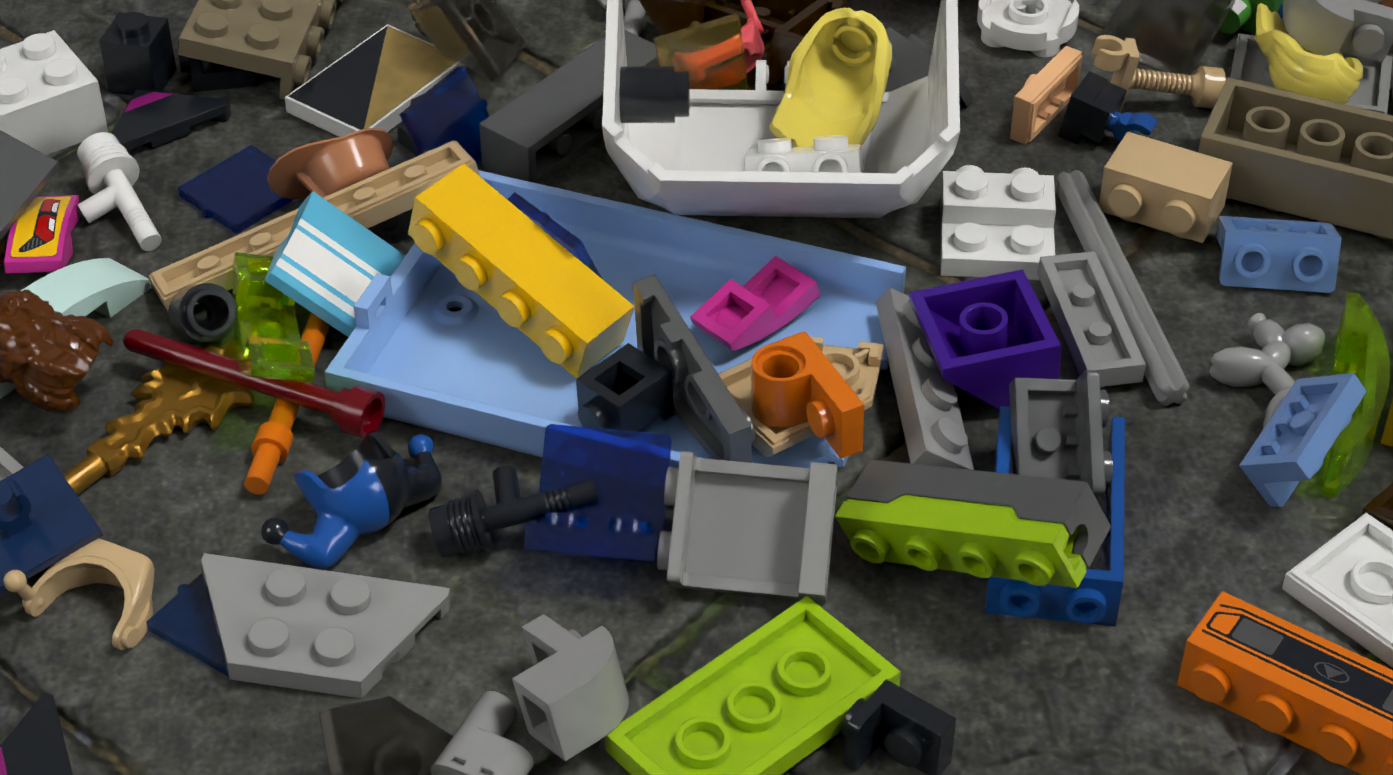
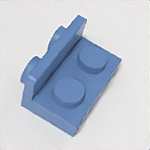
(1278, 254)
(1301, 434)

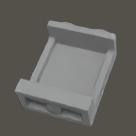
(749, 527)

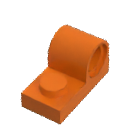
(798, 385)

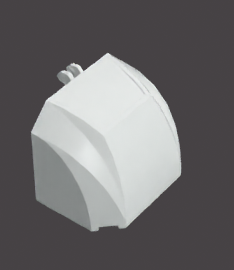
(701, 157)

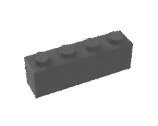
(555, 117)

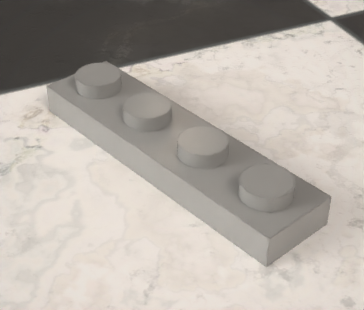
(924, 398)

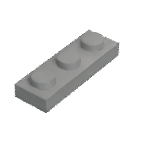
(1091, 318)

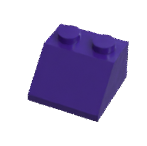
(988, 334)

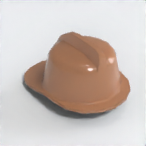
(330, 164)

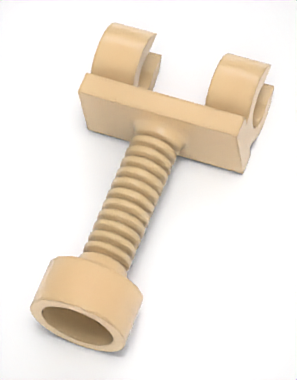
(1123, 57)

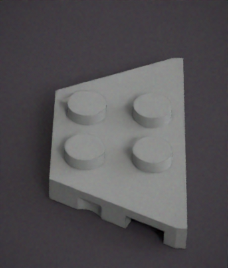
(314, 624)

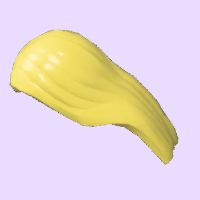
(1301, 71)
(835, 80)

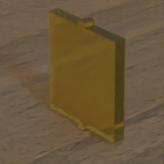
(709, 53)

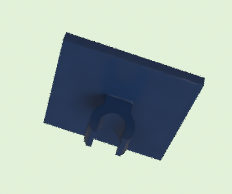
(40, 520)

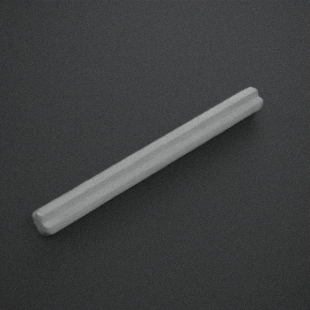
(1096, 235)

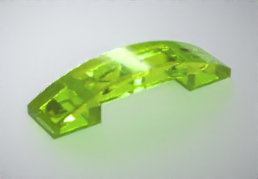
(267, 325)
(1360, 351)

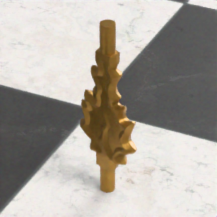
(168, 400)

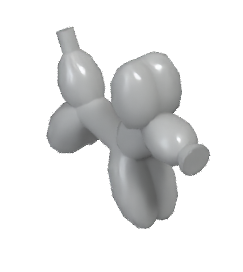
(1253, 367)

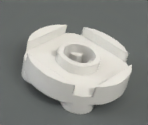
(1028, 24)

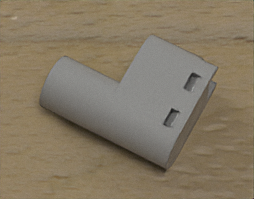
(480, 744)

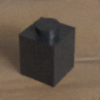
(137, 53)

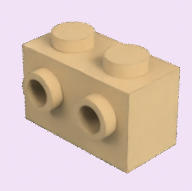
(1165, 187)

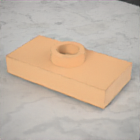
(1045, 95)

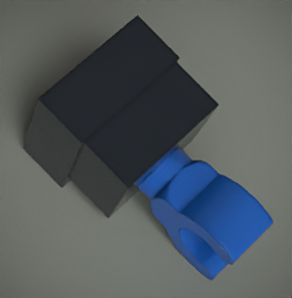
(1096, 110)

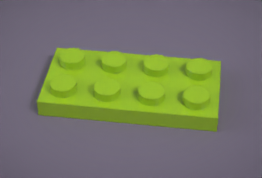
(757, 702)

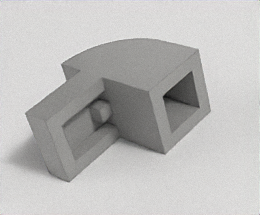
(1341, 26)
(572, 689)

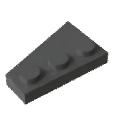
(698, 391)

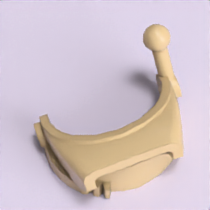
(92, 564)

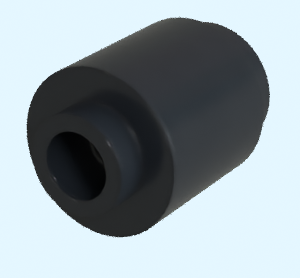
(653, 94)
(219, 309)

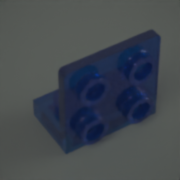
(631, 489)

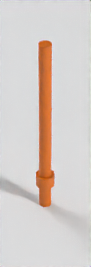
(275, 436)

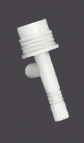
(110, 177)

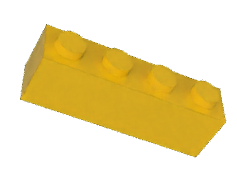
(519, 270)

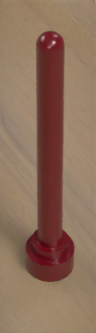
(354, 409)

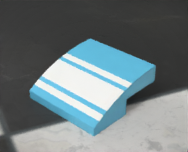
(329, 262)

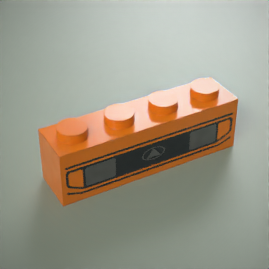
(1292, 684)

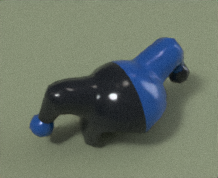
(357, 498)

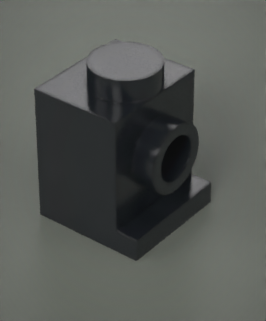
(625, 392)

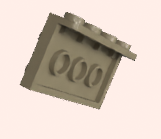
(259, 36)

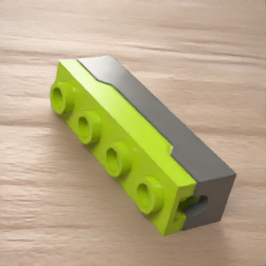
(974, 522)

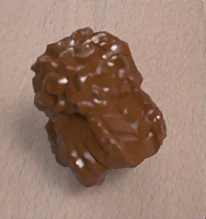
(46, 350)

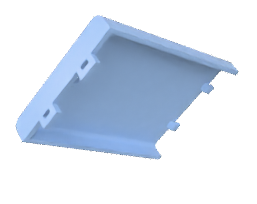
(497, 387)

